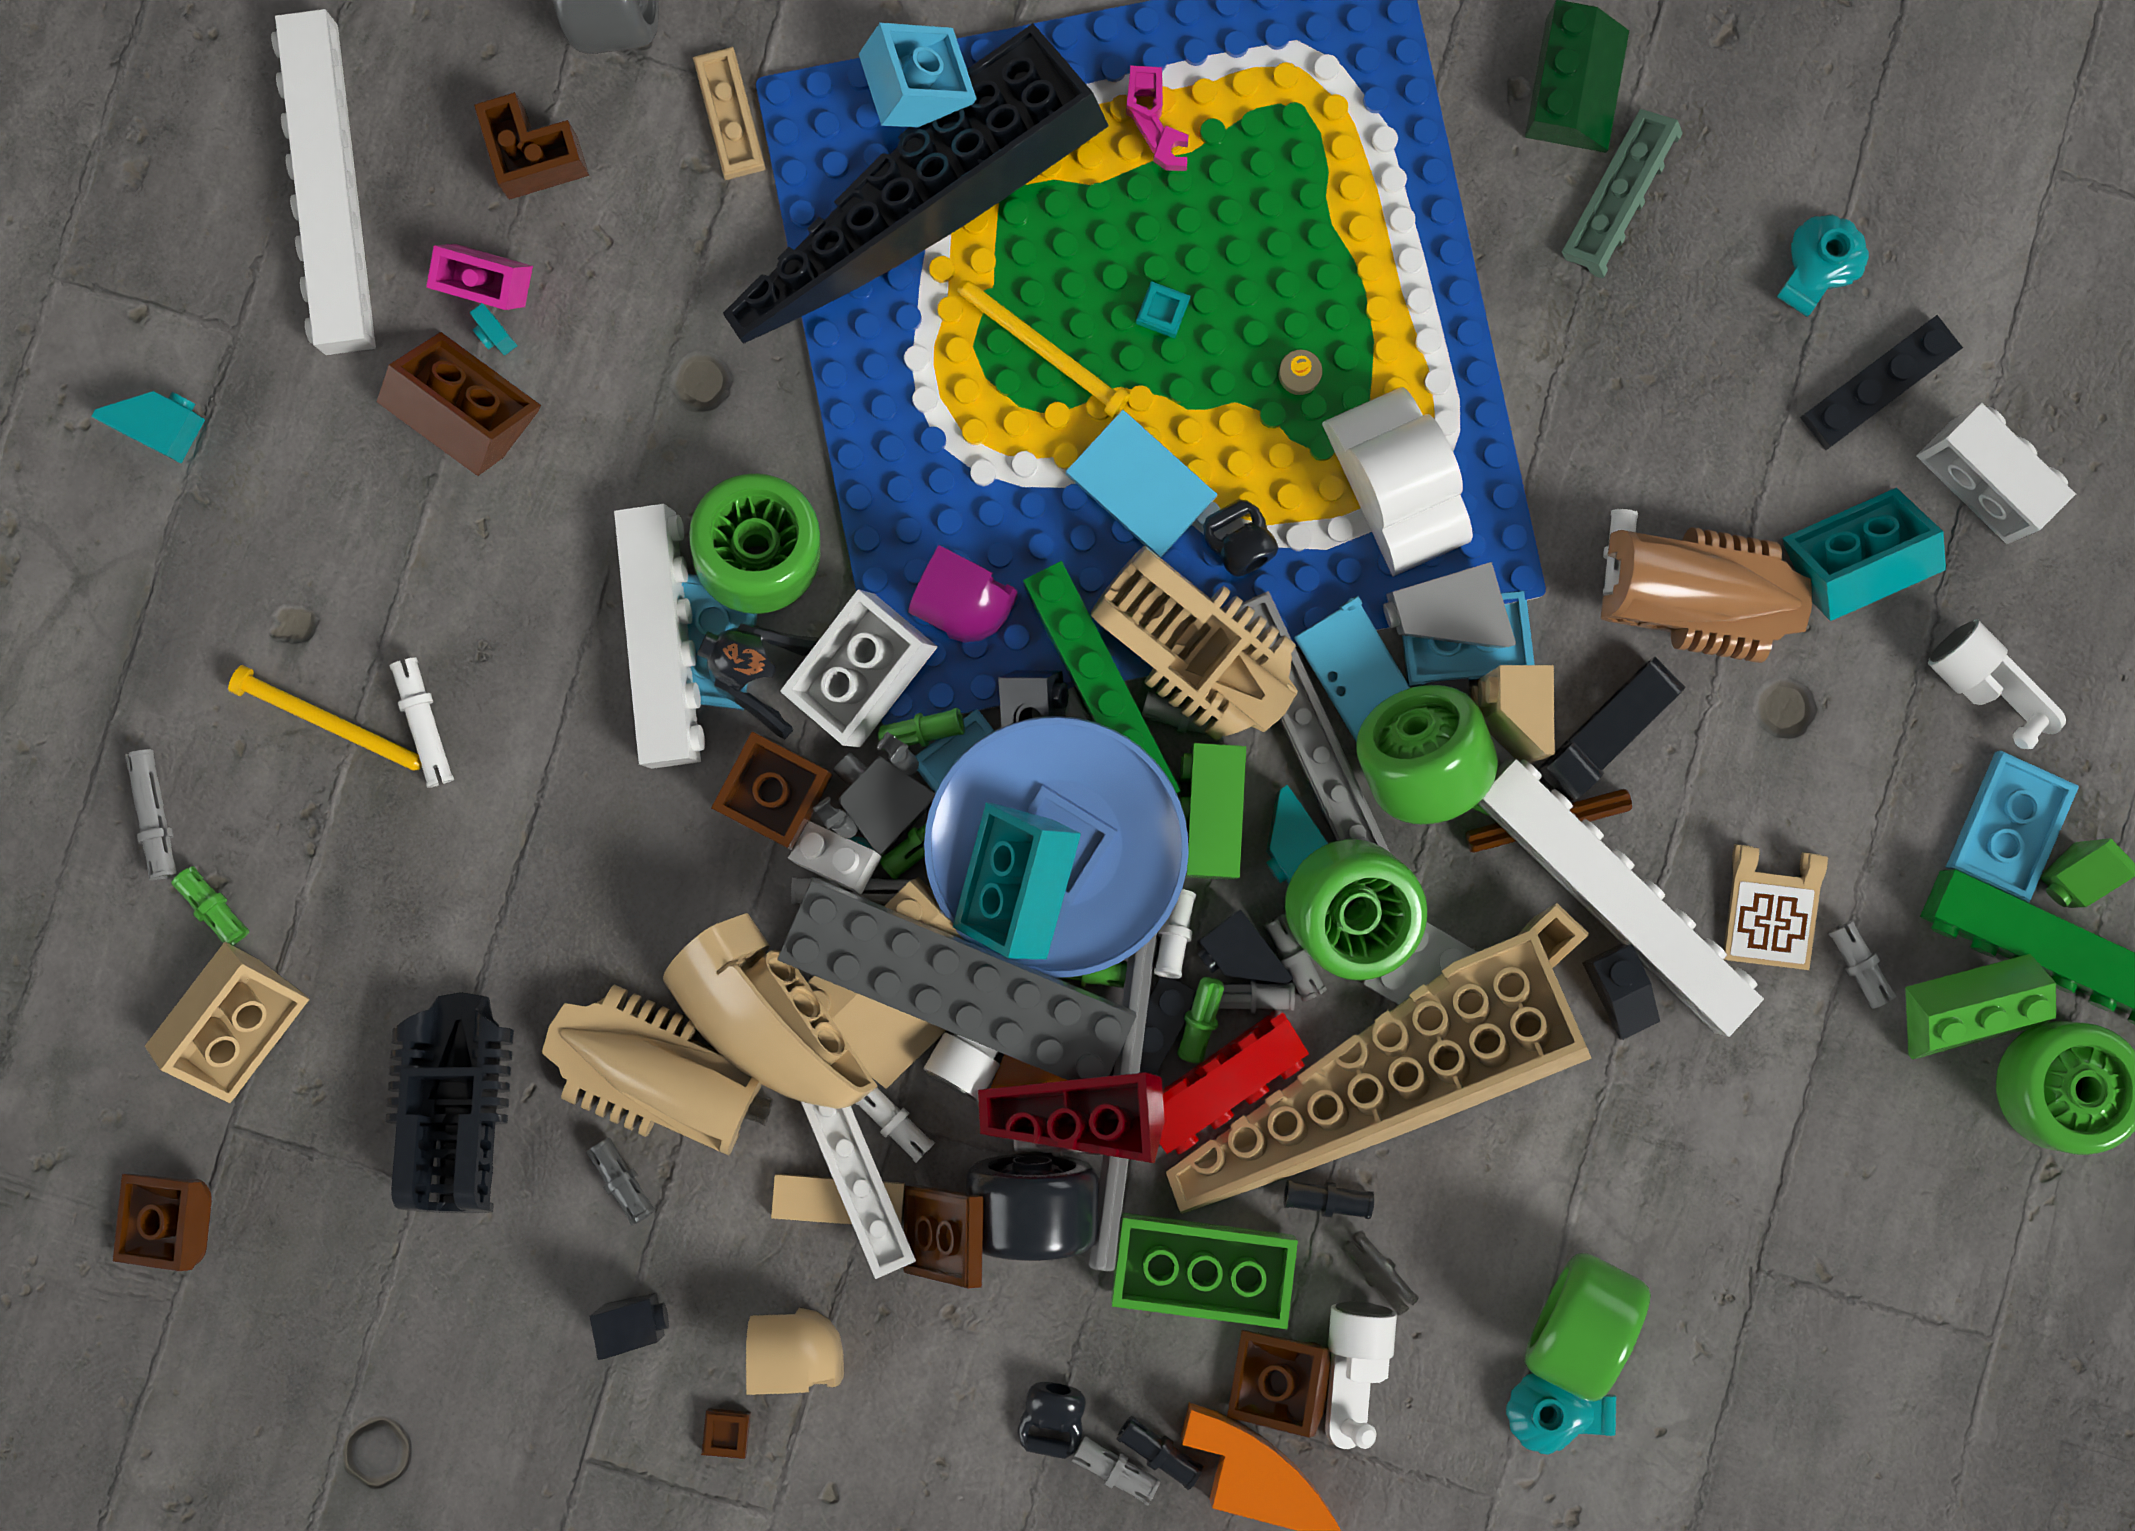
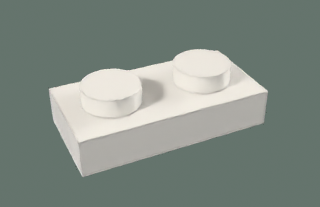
(834, 857)

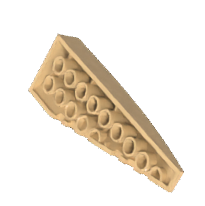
(1447, 1047)

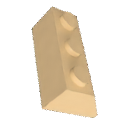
(1519, 709)
(226, 1023)

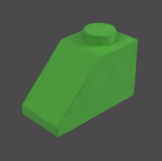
(2087, 873)

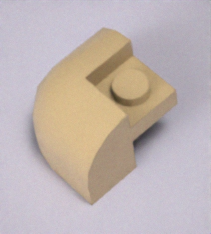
(792, 1353)

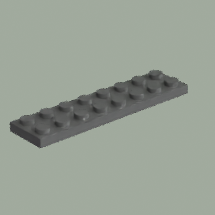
(955, 984)

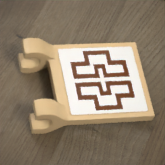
(1772, 914)

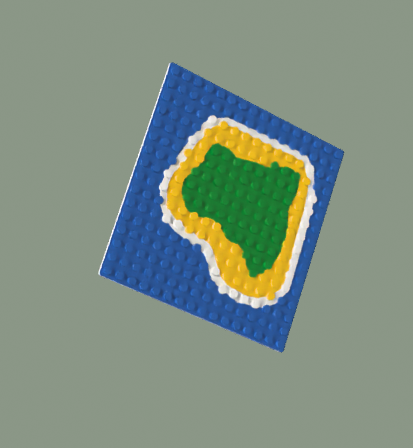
(1304, 222)

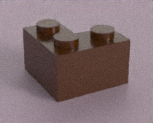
(525, 157)

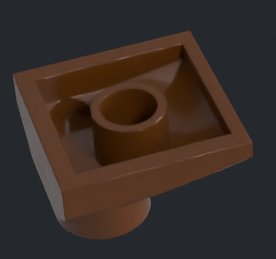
(162, 1222)
(1280, 1383)

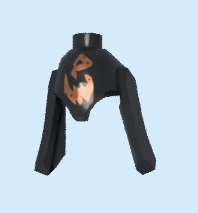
(739, 657)

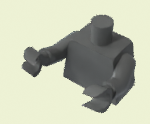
(879, 798)

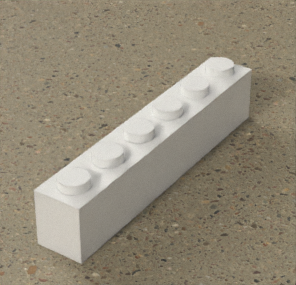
(658, 636)

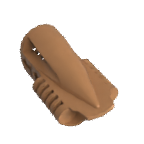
(1708, 591)

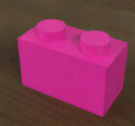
(479, 276)

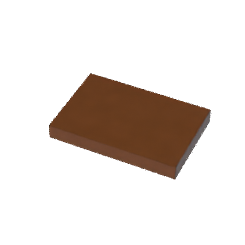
(944, 1235)

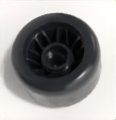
(1036, 1206)

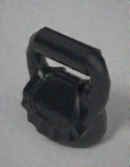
(1247, 546)
(1054, 1408)

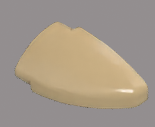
(765, 1016)

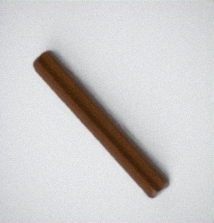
(1590, 809)

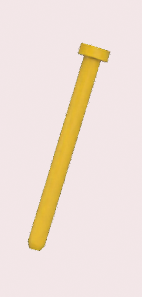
(1113, 400)
(243, 681)

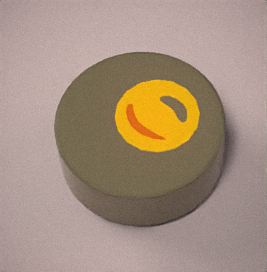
(1300, 372)

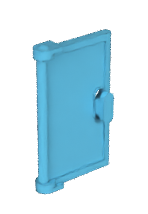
(1361, 663)

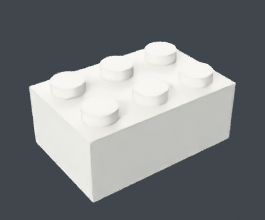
(1996, 473)
(858, 669)

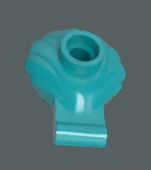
(1825, 256)
(1566, 1419)

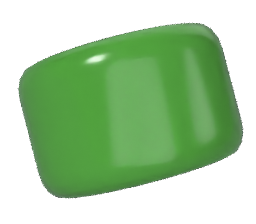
(747, 514)
(1427, 754)
(1376, 930)
(2040, 1080)
(1588, 1327)

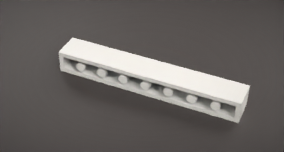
(324, 182)
(1620, 898)

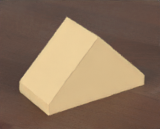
(1557, 932)

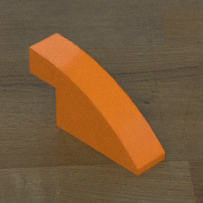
(1255, 1475)

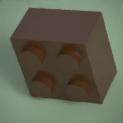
(772, 790)

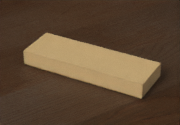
(729, 113)
(819, 1199)

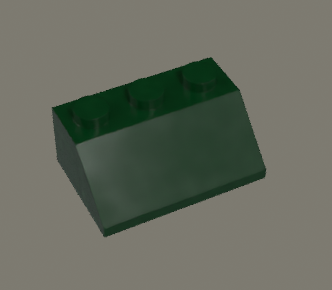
(1577, 77)

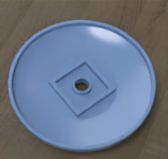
(1096, 783)

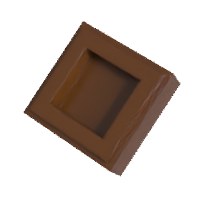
(726, 1433)

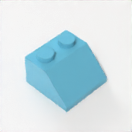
(915, 74)

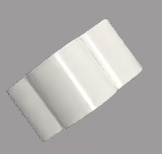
(1402, 478)

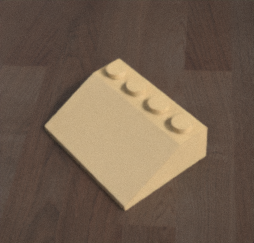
(879, 1034)

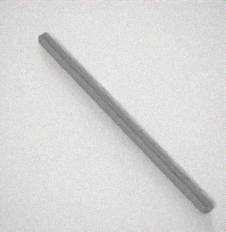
(1114, 1169)

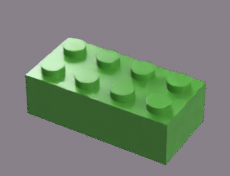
(1204, 1270)

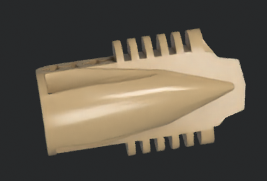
(1199, 646)
(648, 1070)

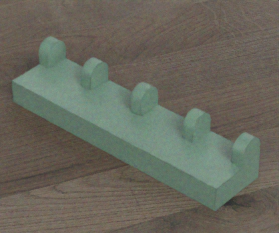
(1621, 191)

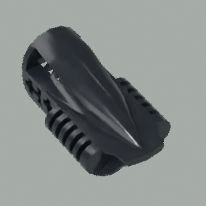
(451, 1098)

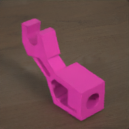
(1148, 83)

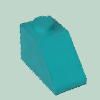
(155, 421)
(1290, 836)

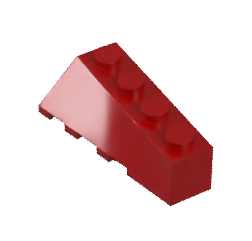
(1229, 1077)

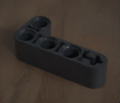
(1610, 730)

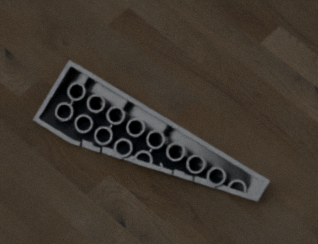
(934, 182)

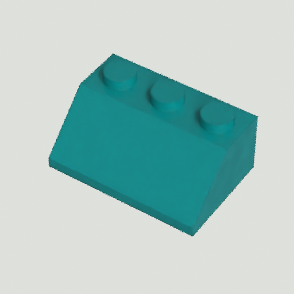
(1867, 553)
(1016, 882)

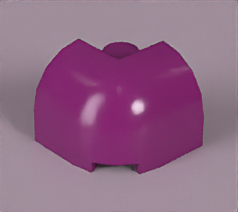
(961, 598)

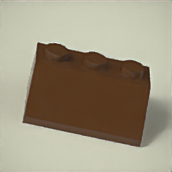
(457, 402)

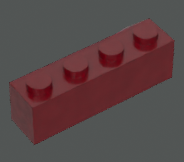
(1092, 1115)

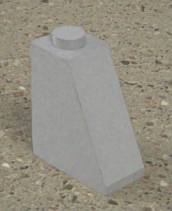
(1453, 609)

